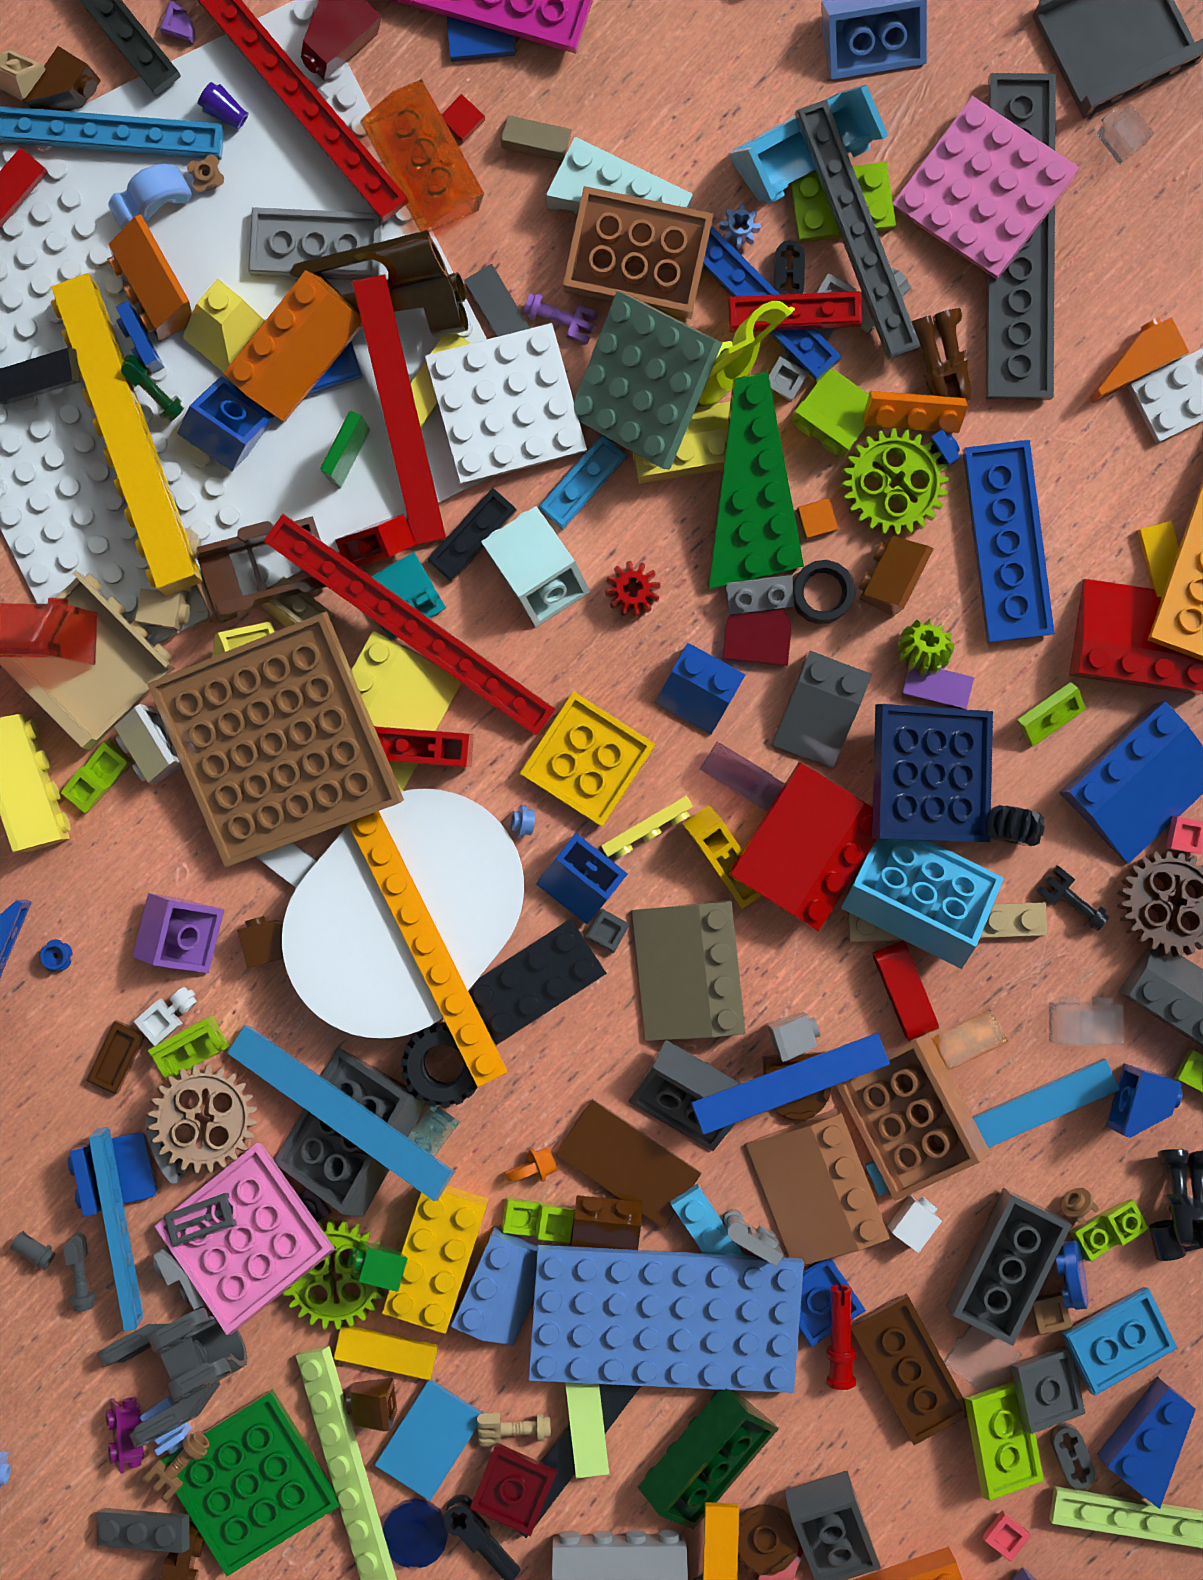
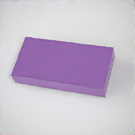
(942, 688)

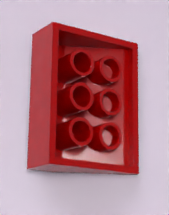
(1115, 646)
(807, 846)

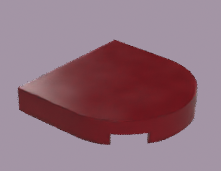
(758, 637)

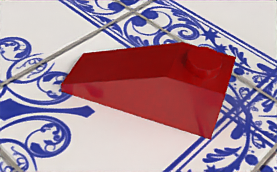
(426, 746)

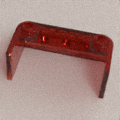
(48, 631)

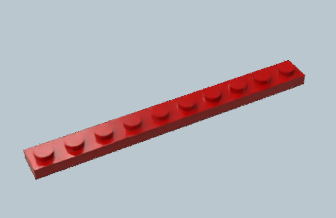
(307, 106)
(408, 624)

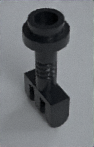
(1061, 889)

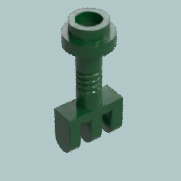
(136, 374)

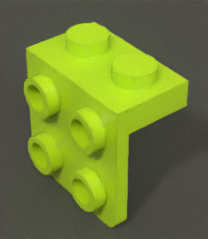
(833, 413)

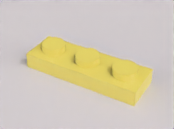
(648, 828)

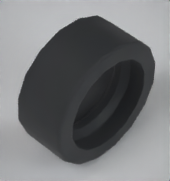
(845, 581)

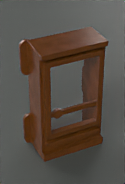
(221, 577)

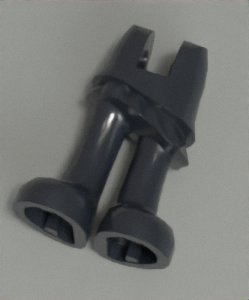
(1182, 1207)

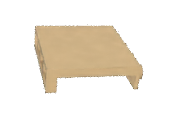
(94, 697)

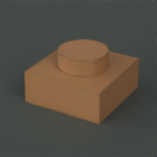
(1051, 1313)

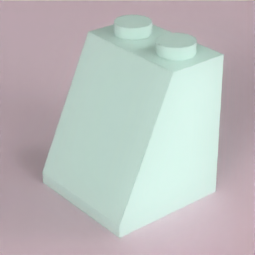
(536, 566)

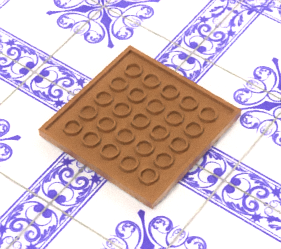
(276, 740)

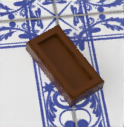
(116, 1057)

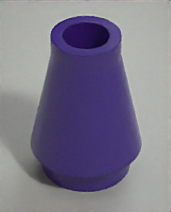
(222, 105)

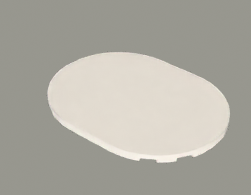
(346, 944)

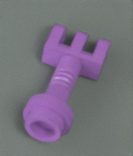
(573, 321)

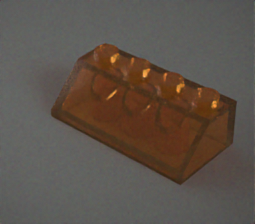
(423, 157)

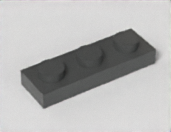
(143, 1530)

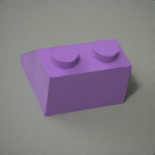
(177, 933)

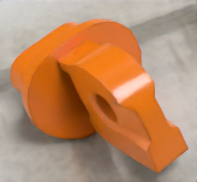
(539, 1164)

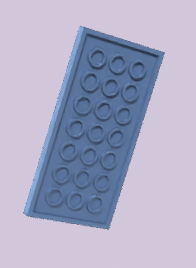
(665, 1319)

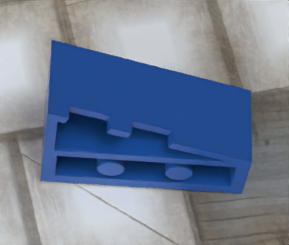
(1150, 1441)

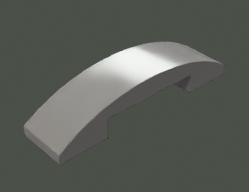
(787, 374)

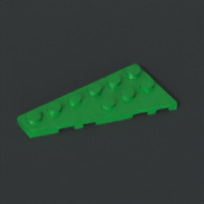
(754, 506)

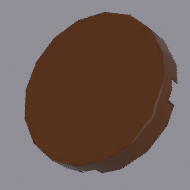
(766, 1540)

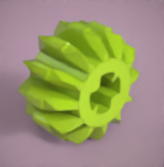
(925, 647)

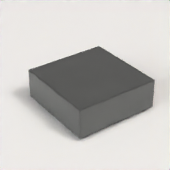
(607, 930)

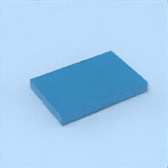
(1119, 1341)
(429, 1439)

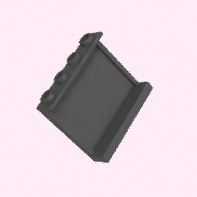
(1115, 46)

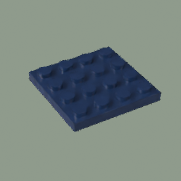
(932, 773)

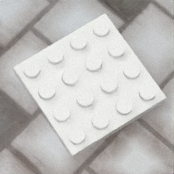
(505, 403)

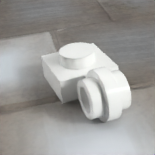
(161, 1020)

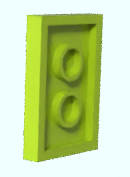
(812, 211)
(1003, 1451)

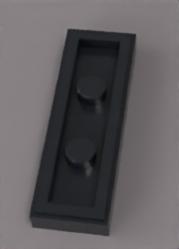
(39, 375)
(465, 540)

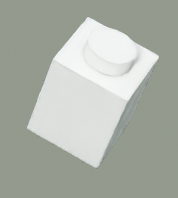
(915, 1222)

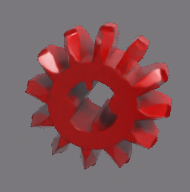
(622, 584)

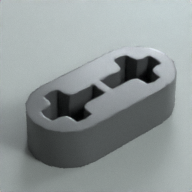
(1065, 1457)

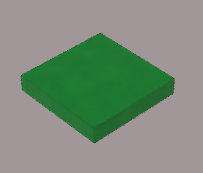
(345, 448)

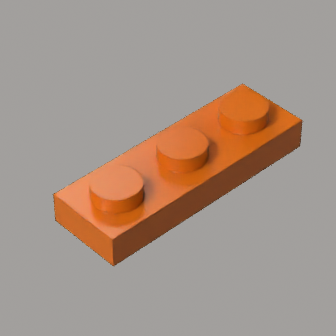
(915, 411)

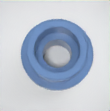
(523, 821)

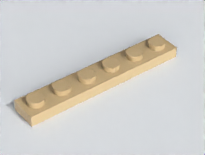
(1003, 921)

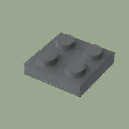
(1047, 1390)

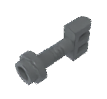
(75, 1252)

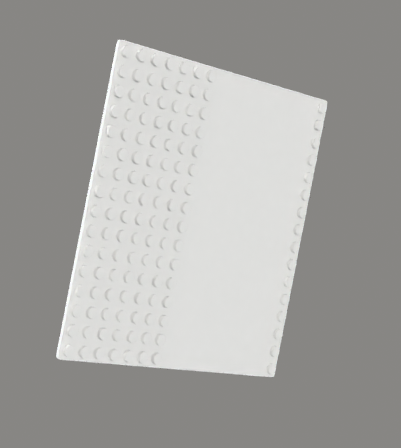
(53, 473)

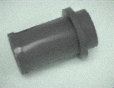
(33, 1250)

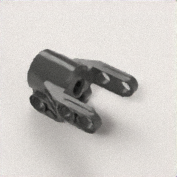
(196, 1360)

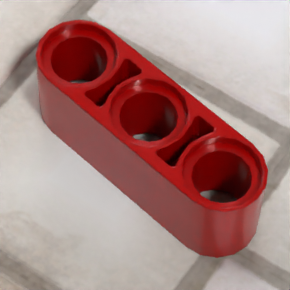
(905, 990)

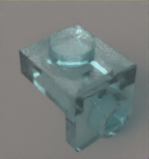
(433, 1129)

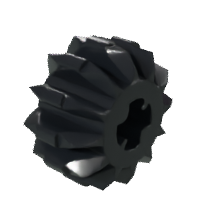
(1015, 825)

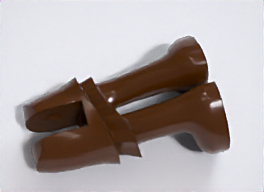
(954, 367)

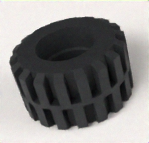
(419, 1079)

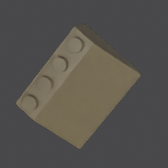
(688, 971)

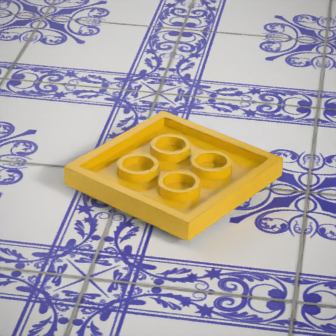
(587, 758)

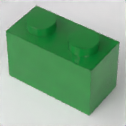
(377, 1265)

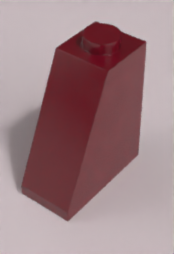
(337, 34)

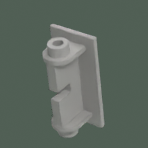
(760, 594)

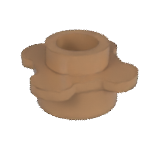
(212, 180)

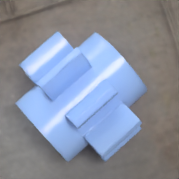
(739, 218)

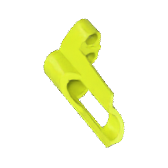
(738, 357)

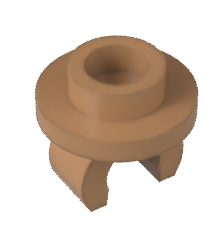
(1078, 1204)

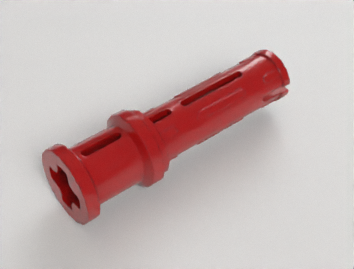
(840, 1351)

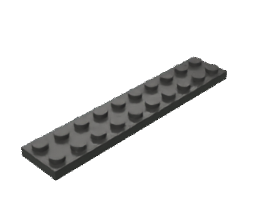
(1023, 297)

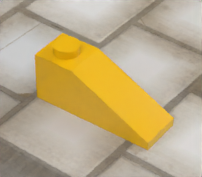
(720, 851)

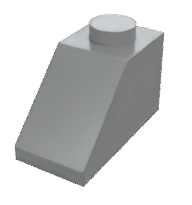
(793, 1035)

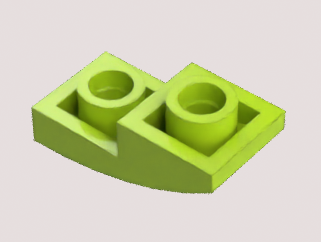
(1108, 1229)

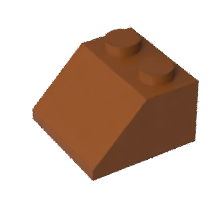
(895, 574)

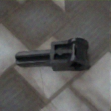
(477, 1536)

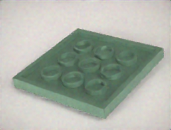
(645, 379)

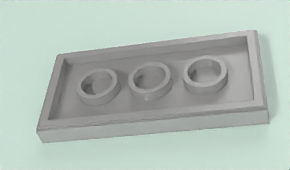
(298, 235)

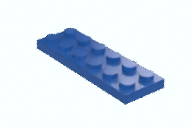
(1008, 541)

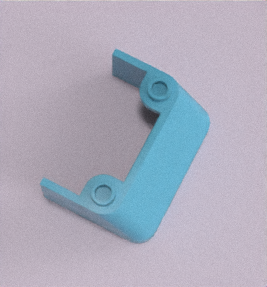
(781, 153)

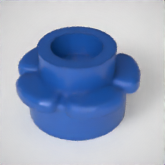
(47, 955)

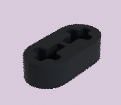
(797, 271)

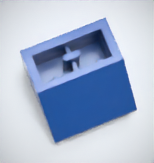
(581, 878)

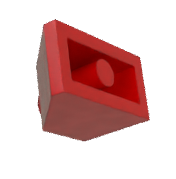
(376, 541)

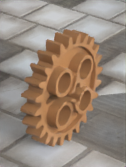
(171, 1115)

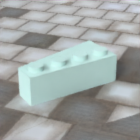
(601, 170)

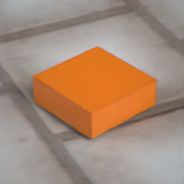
(817, 518)

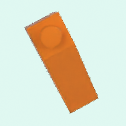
(1150, 351)

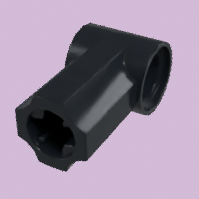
(1165, 1243)

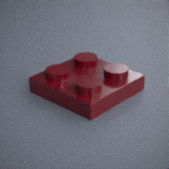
(513, 1489)

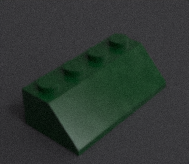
(707, 1458)

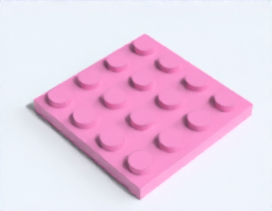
(985, 187)
(261, 1255)

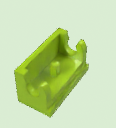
(189, 1047)

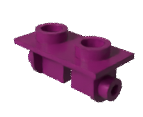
(122, 1420)

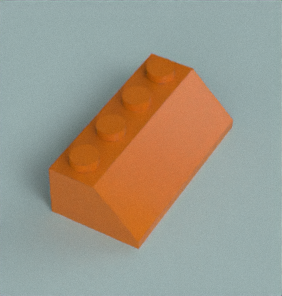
(295, 346)

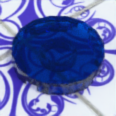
(415, 1533)

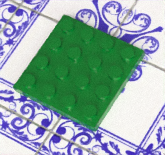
(253, 1484)

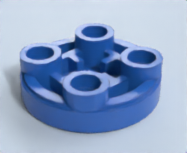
(1072, 1267)

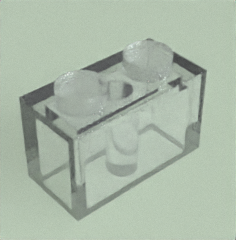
(1086, 1022)

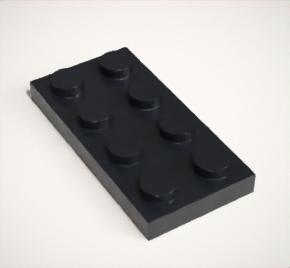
(535, 981)

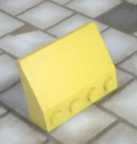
(402, 691)

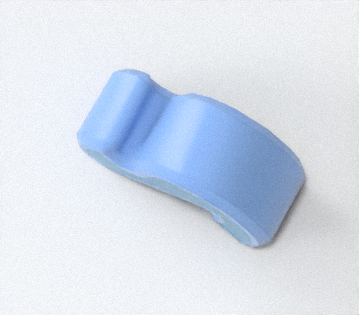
(148, 192)

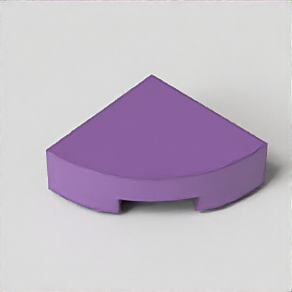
(177, 24)

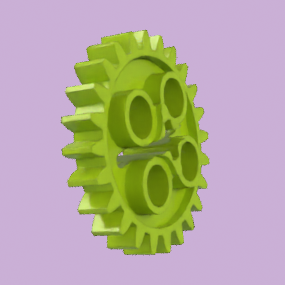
(915, 461)
(349, 1305)

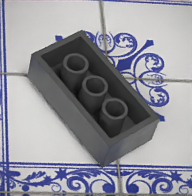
(1008, 1266)

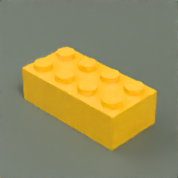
(438, 1257)

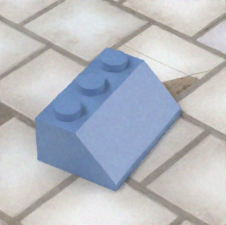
(873, 35)
(499, 1290)

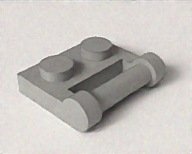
(758, 1241)

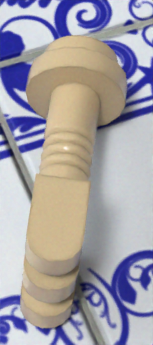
(491, 1428)

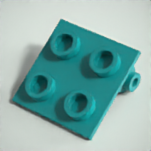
(412, 584)

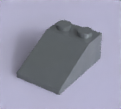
(821, 709)
(832, 1528)

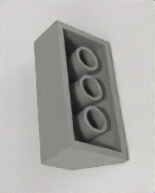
(619, 1556)

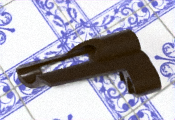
(414, 279)

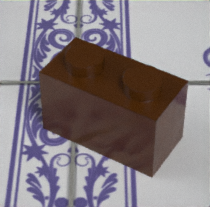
(606, 1223)

